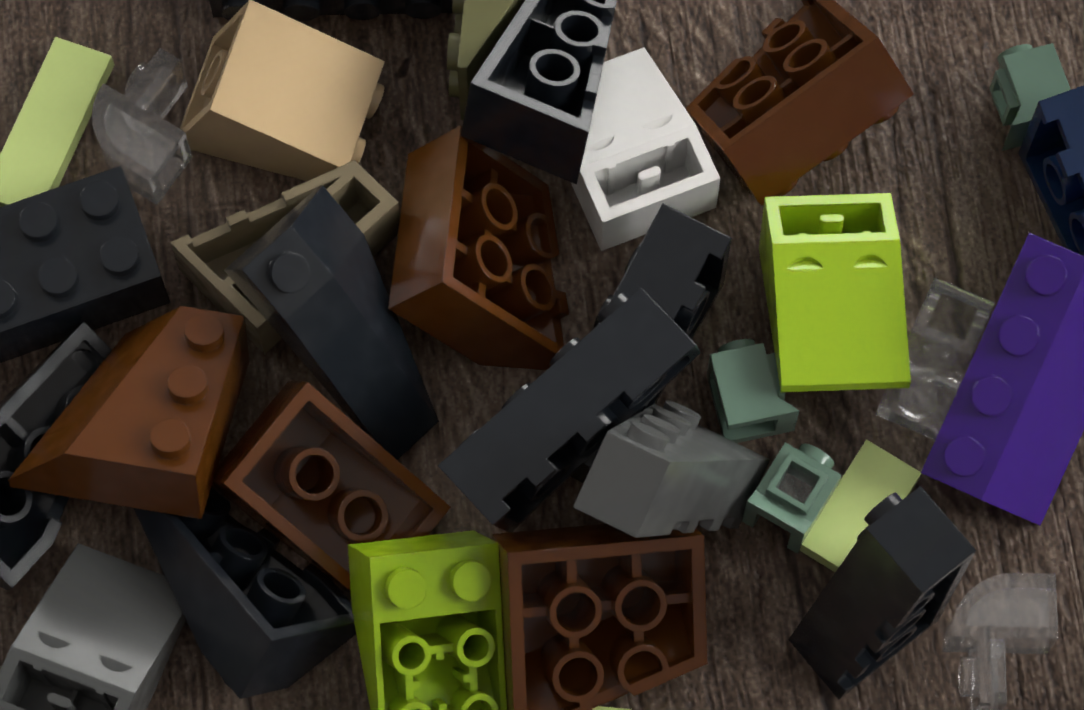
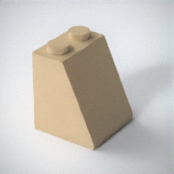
(282, 96)

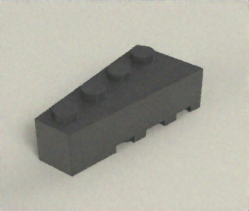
(669, 475)

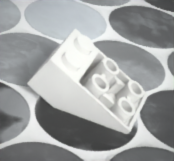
(641, 154)

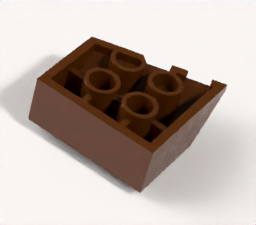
(798, 98)
(478, 255)
(148, 418)
(598, 613)

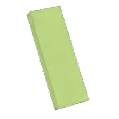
(52, 120)

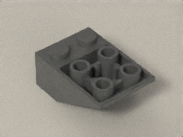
(93, 638)

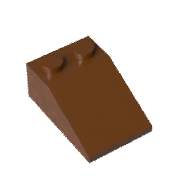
(323, 482)

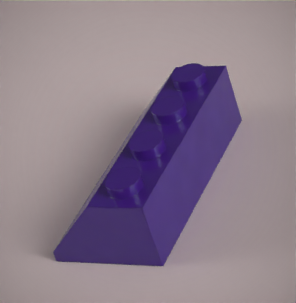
(1022, 390)

